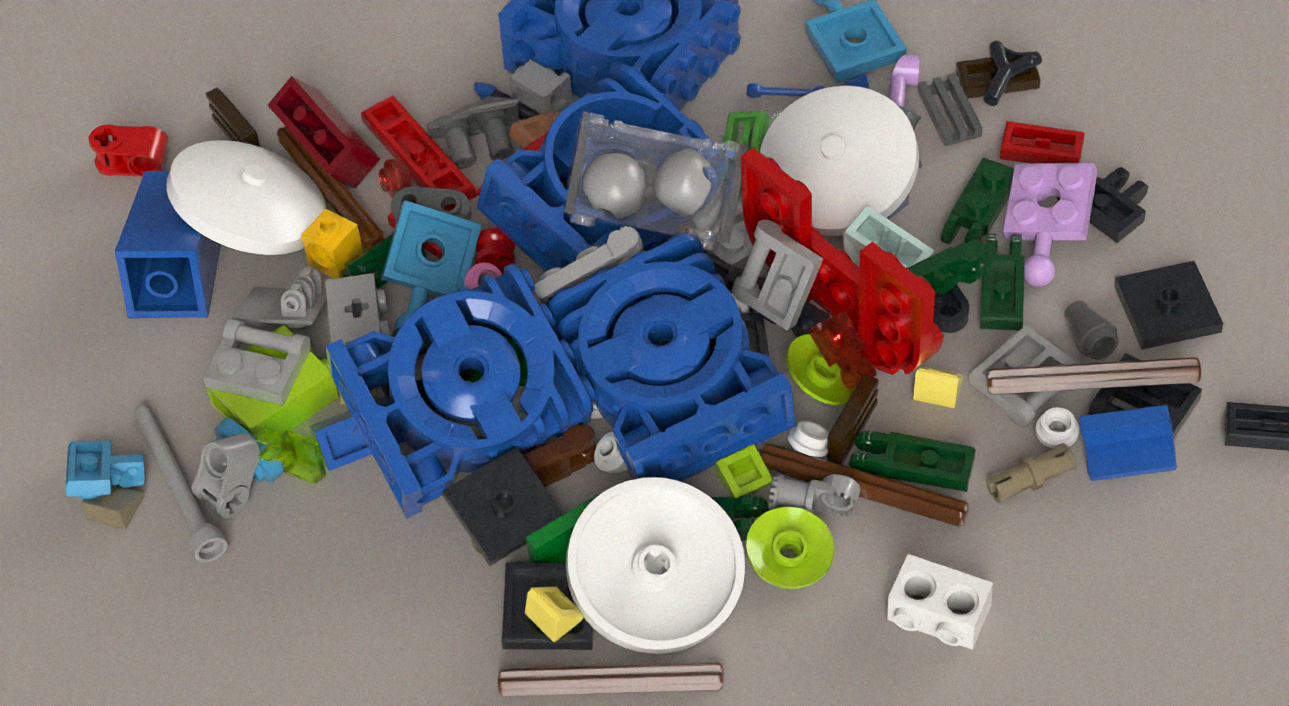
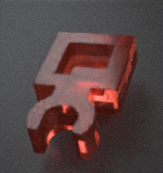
(842, 346)

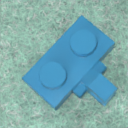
(94, 469)

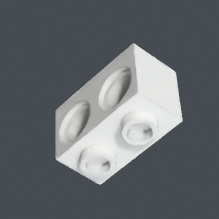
(943, 592)

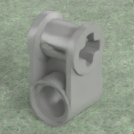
(227, 473)

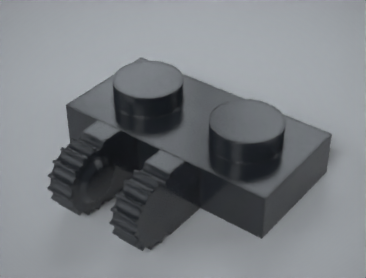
(1117, 212)

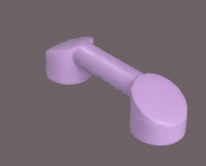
(904, 73)

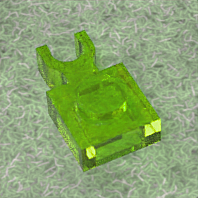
(297, 453)

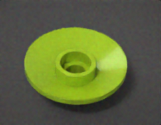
(813, 373)
(794, 531)

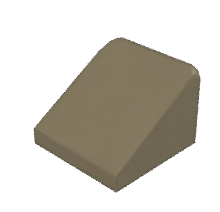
(115, 508)

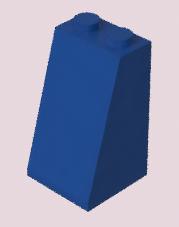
(163, 260)

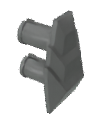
(487, 116)

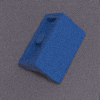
(342, 440)
(1129, 442)

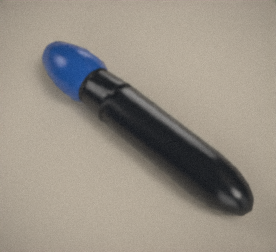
(487, 90)

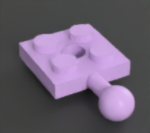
(1063, 221)

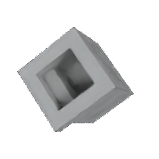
(541, 88)

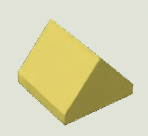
(937, 387)
(552, 611)

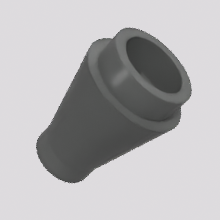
(1092, 332)

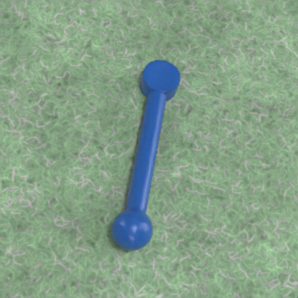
(755, 90)

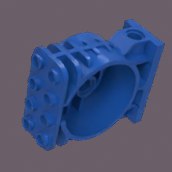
(621, 33)
(526, 192)
(463, 337)
(674, 412)

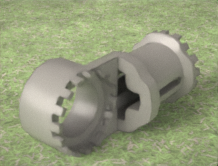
(816, 494)

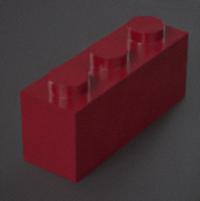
(323, 132)

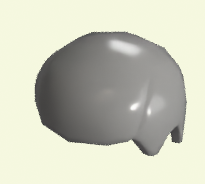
(681, 182)
(615, 184)

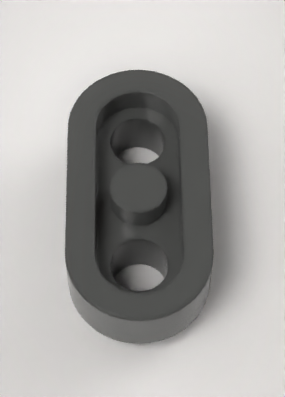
(433, 198)

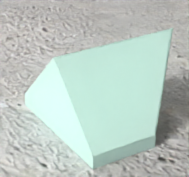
(891, 238)

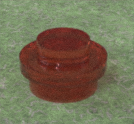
(394, 176)

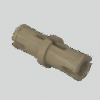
(1031, 473)

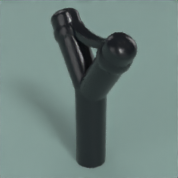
(1007, 70)

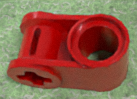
(131, 150)

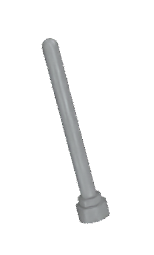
(205, 539)

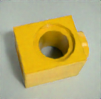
(331, 243)

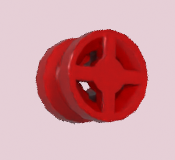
(495, 248)

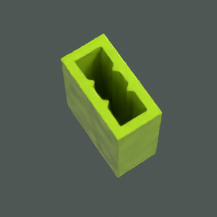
(309, 394)

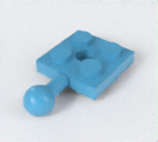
(864, 21)
(410, 269)

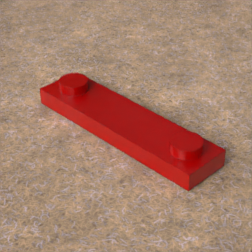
(412, 144)

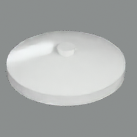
(848, 151)
(244, 196)
(655, 565)

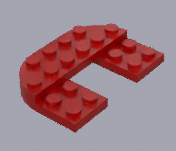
(880, 296)

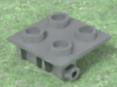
(293, 306)

